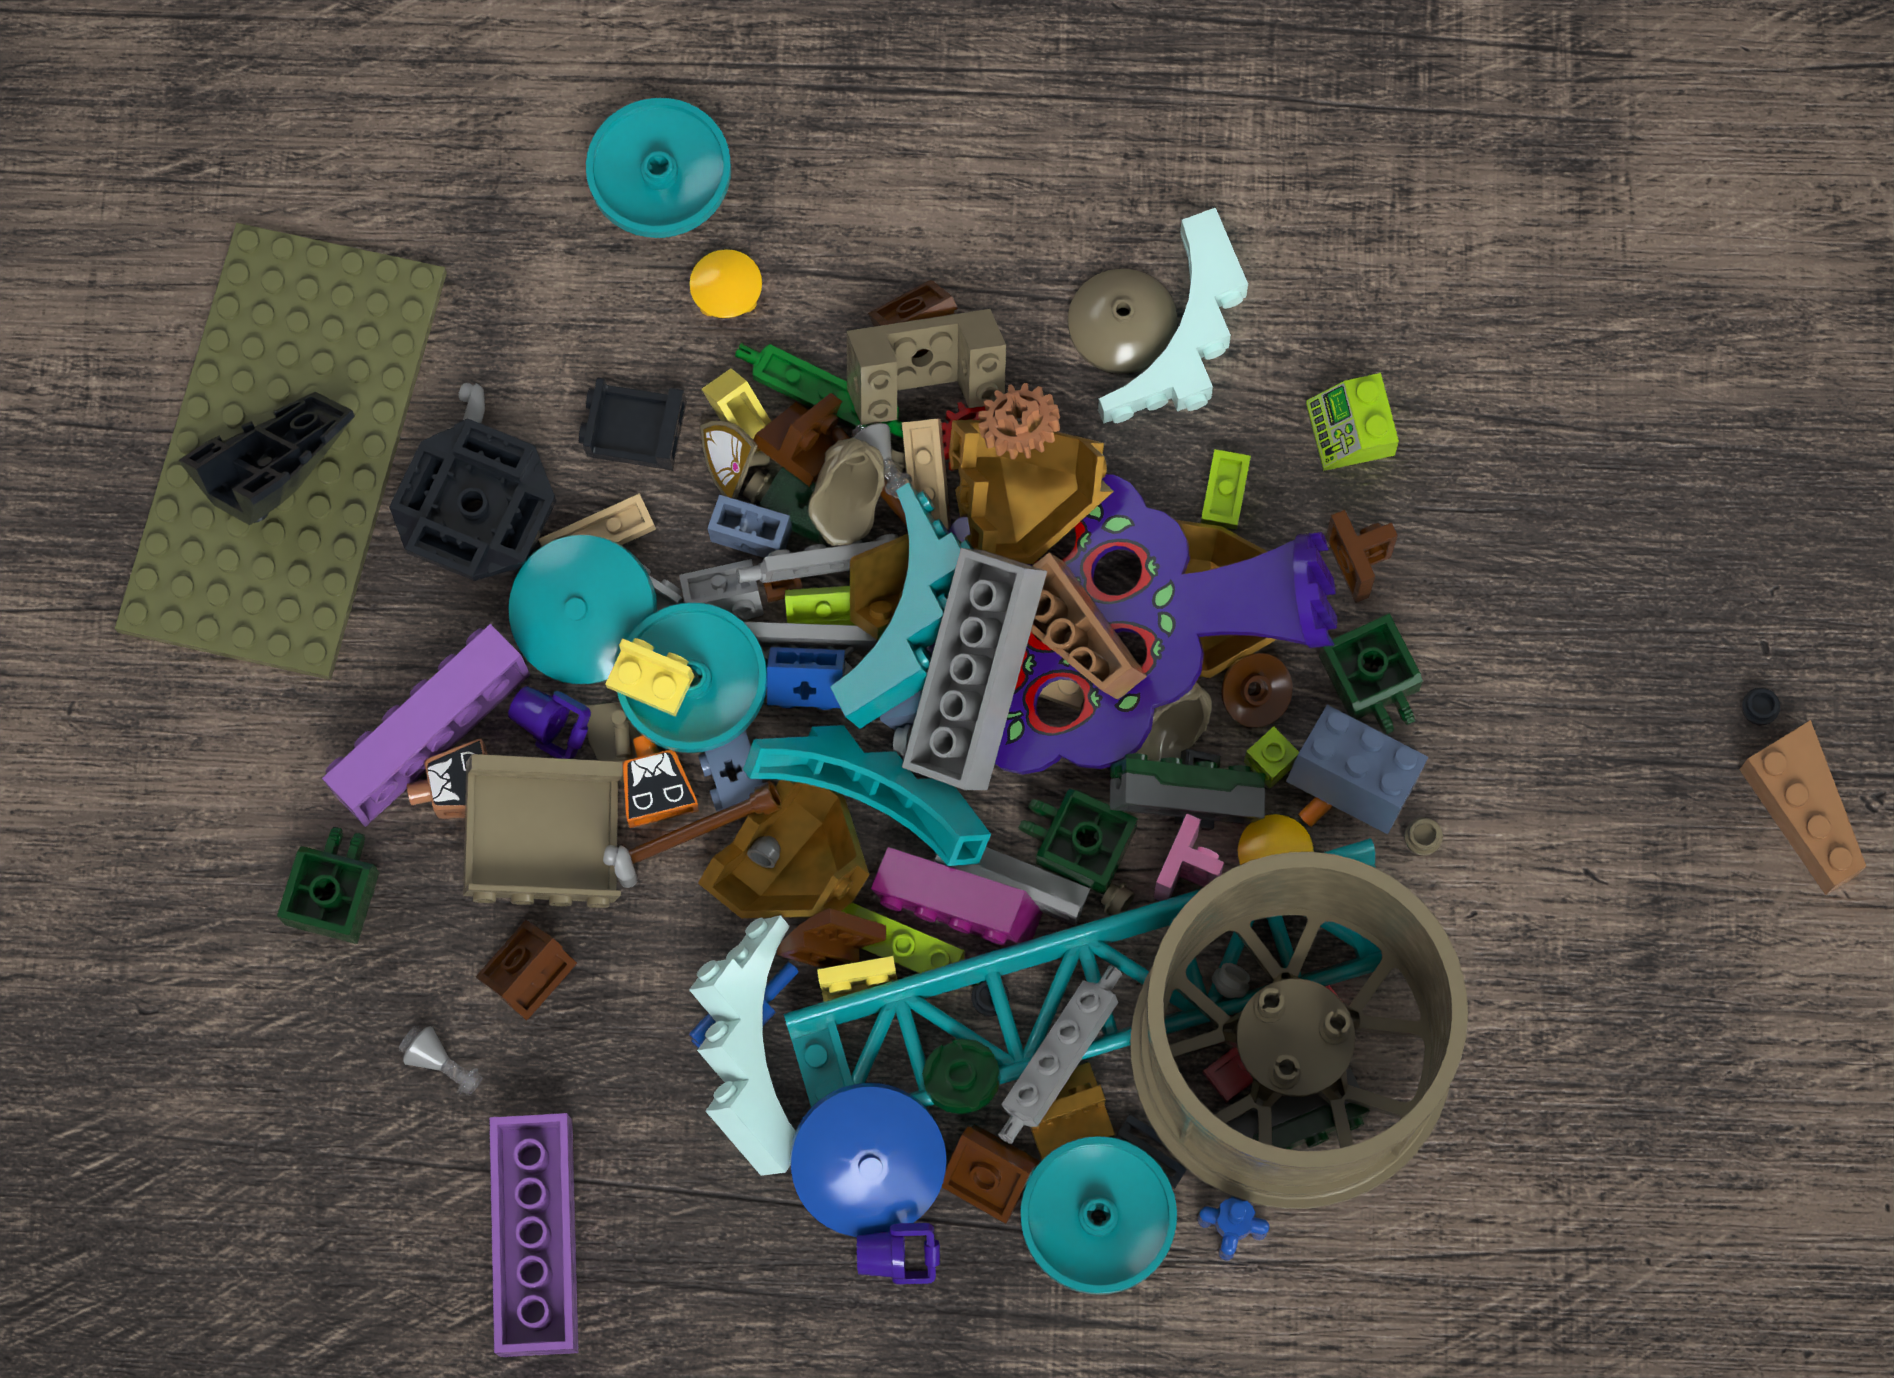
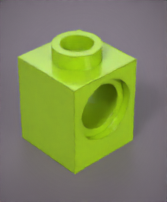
(1271, 756)

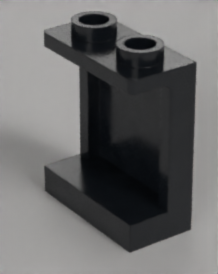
(633, 425)

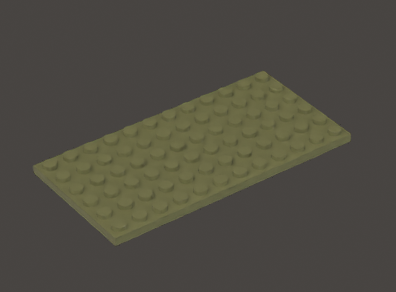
(281, 326)

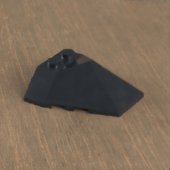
(267, 461)

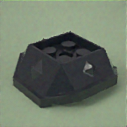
(464, 467)

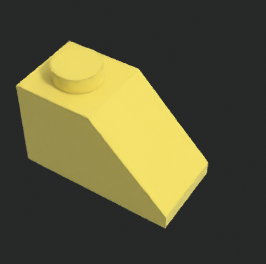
(736, 402)

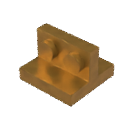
(1074, 1114)

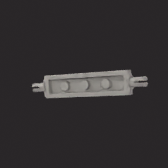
(811, 562)
(1059, 1054)

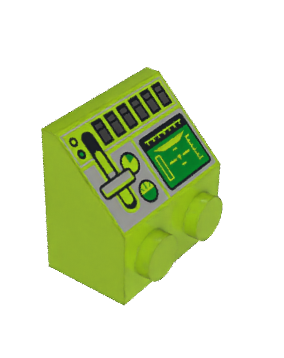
(1353, 422)

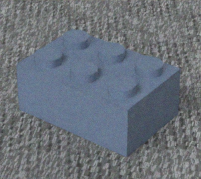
(1357, 769)

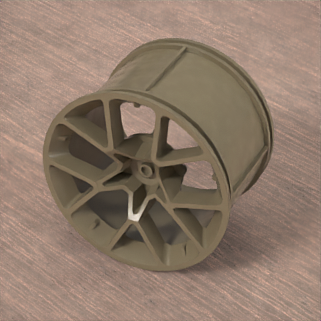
(1298, 1032)

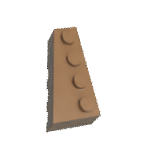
(1080, 633)
(1805, 804)

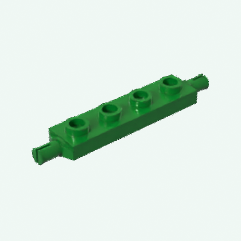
(803, 382)

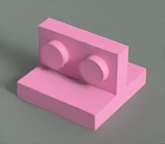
(1194, 865)

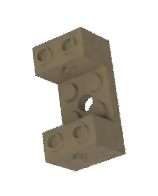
(960, 349)

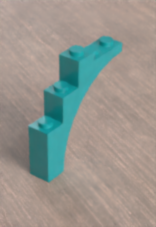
(899, 659)
(837, 763)

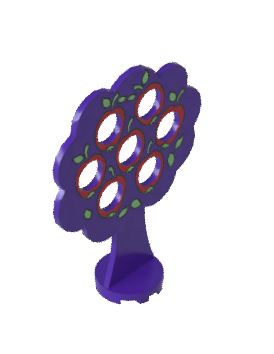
(1263, 596)

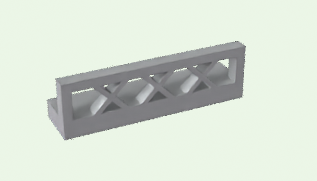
(812, 637)
(1049, 891)

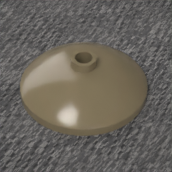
(1117, 341)

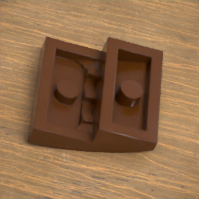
(831, 939)

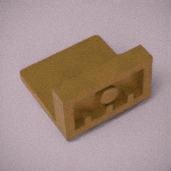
(878, 585)

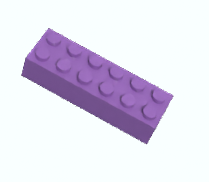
(426, 724)
(533, 1235)

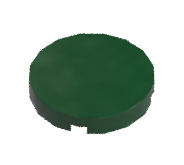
(961, 1076)

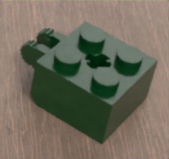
(1370, 692)
(1074, 819)
(319, 872)

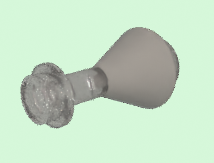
(879, 436)
(425, 1050)

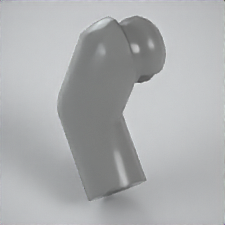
(476, 401)
(623, 864)

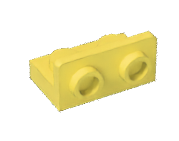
(650, 676)
(855, 977)

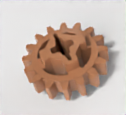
(1000, 423)

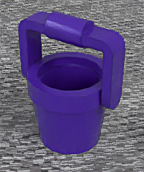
(546, 716)
(885, 1253)

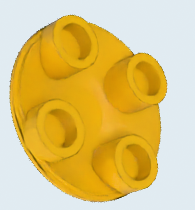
(726, 284)
(1273, 836)

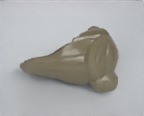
(847, 491)
(1178, 725)

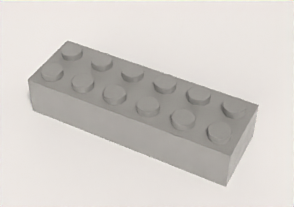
(974, 669)

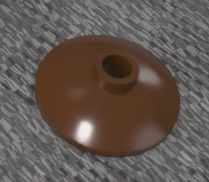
(1271, 694)

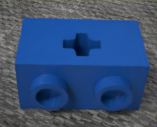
(804, 677)

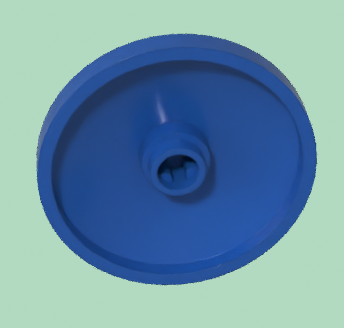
(867, 1159)

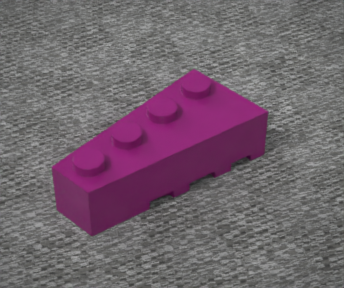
(956, 898)

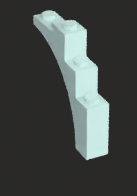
(1179, 371)
(734, 1048)

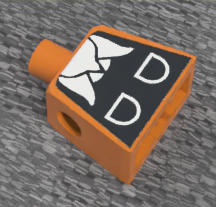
(655, 785)

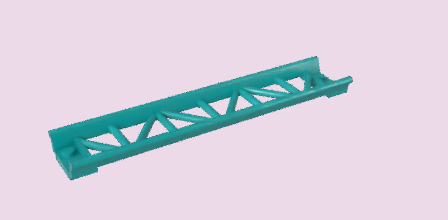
(824, 1060)

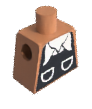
(446, 780)

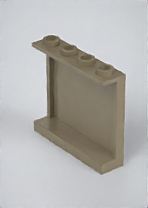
(540, 830)

